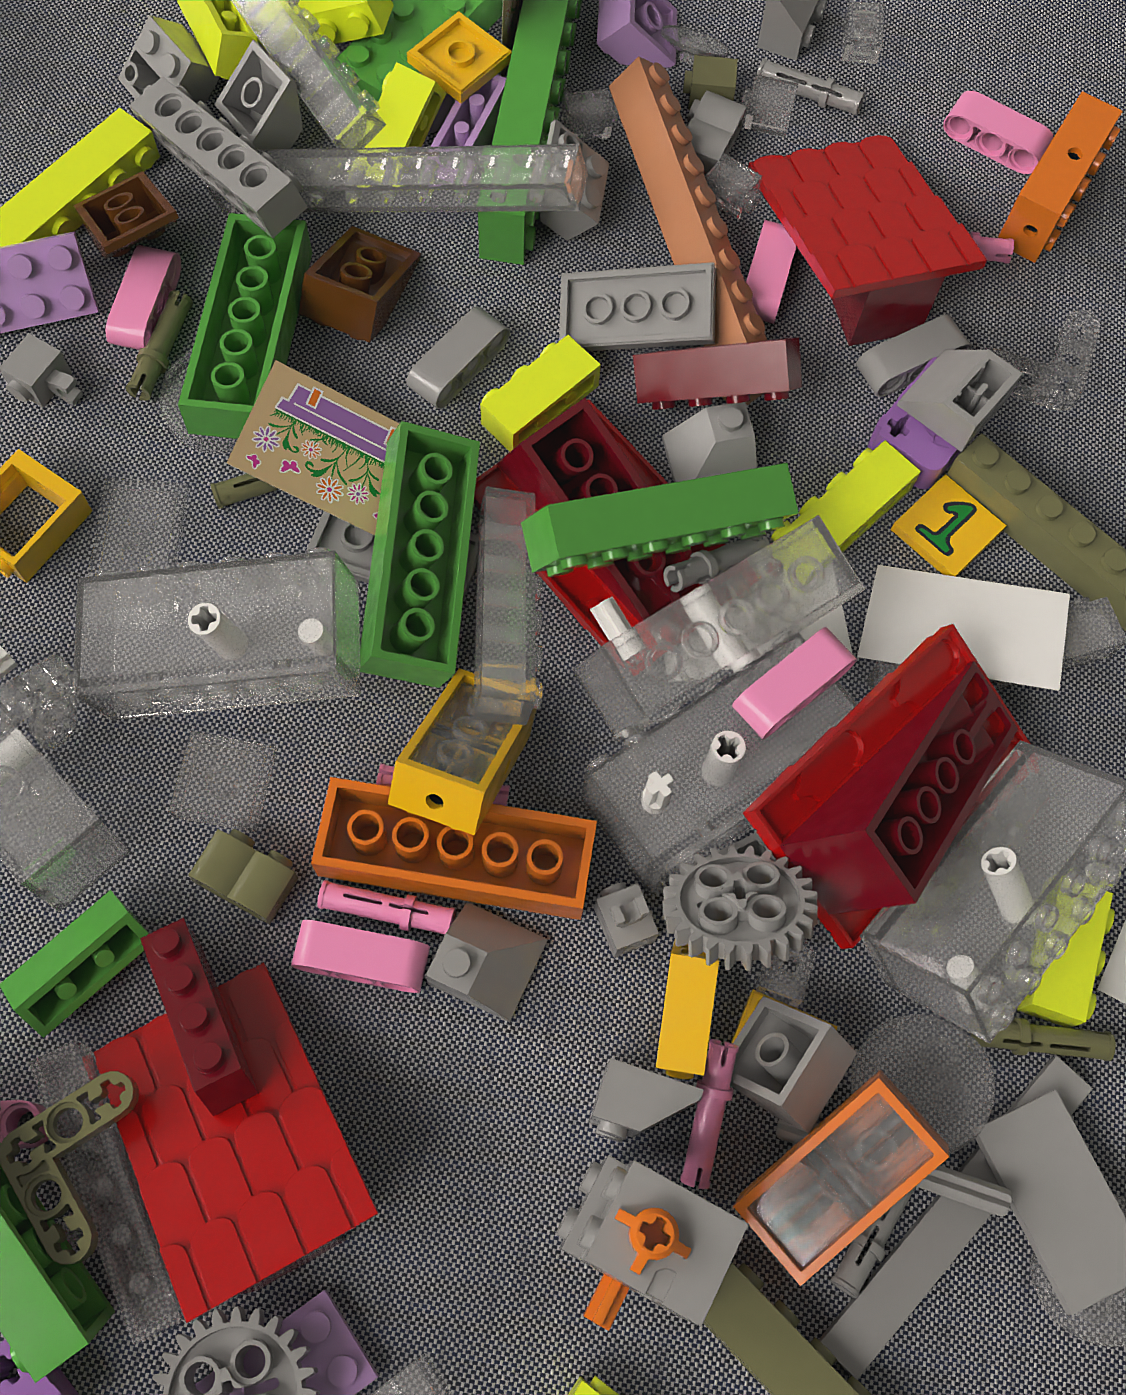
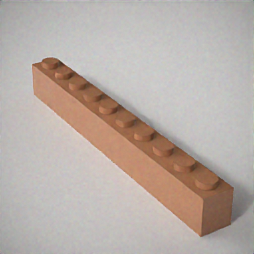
(682, 196)

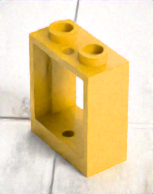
(73, 509)
(687, 1014)

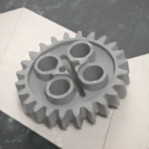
(740, 907)
(224, 1350)

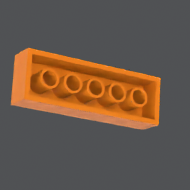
(511, 862)

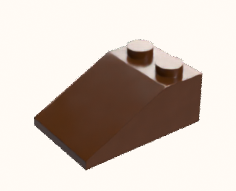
(126, 215)
(357, 283)

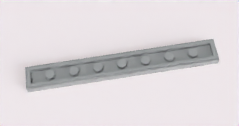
(928, 1247)

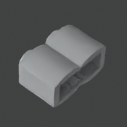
(714, 127)

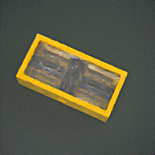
(456, 762)

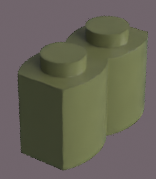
(244, 875)

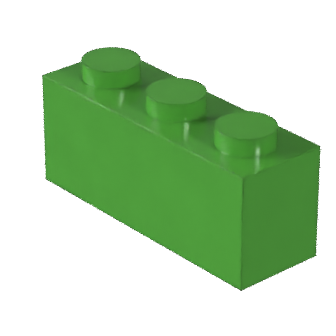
(75, 964)

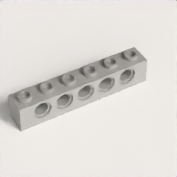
(220, 156)

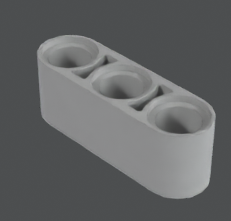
(458, 357)
(903, 357)

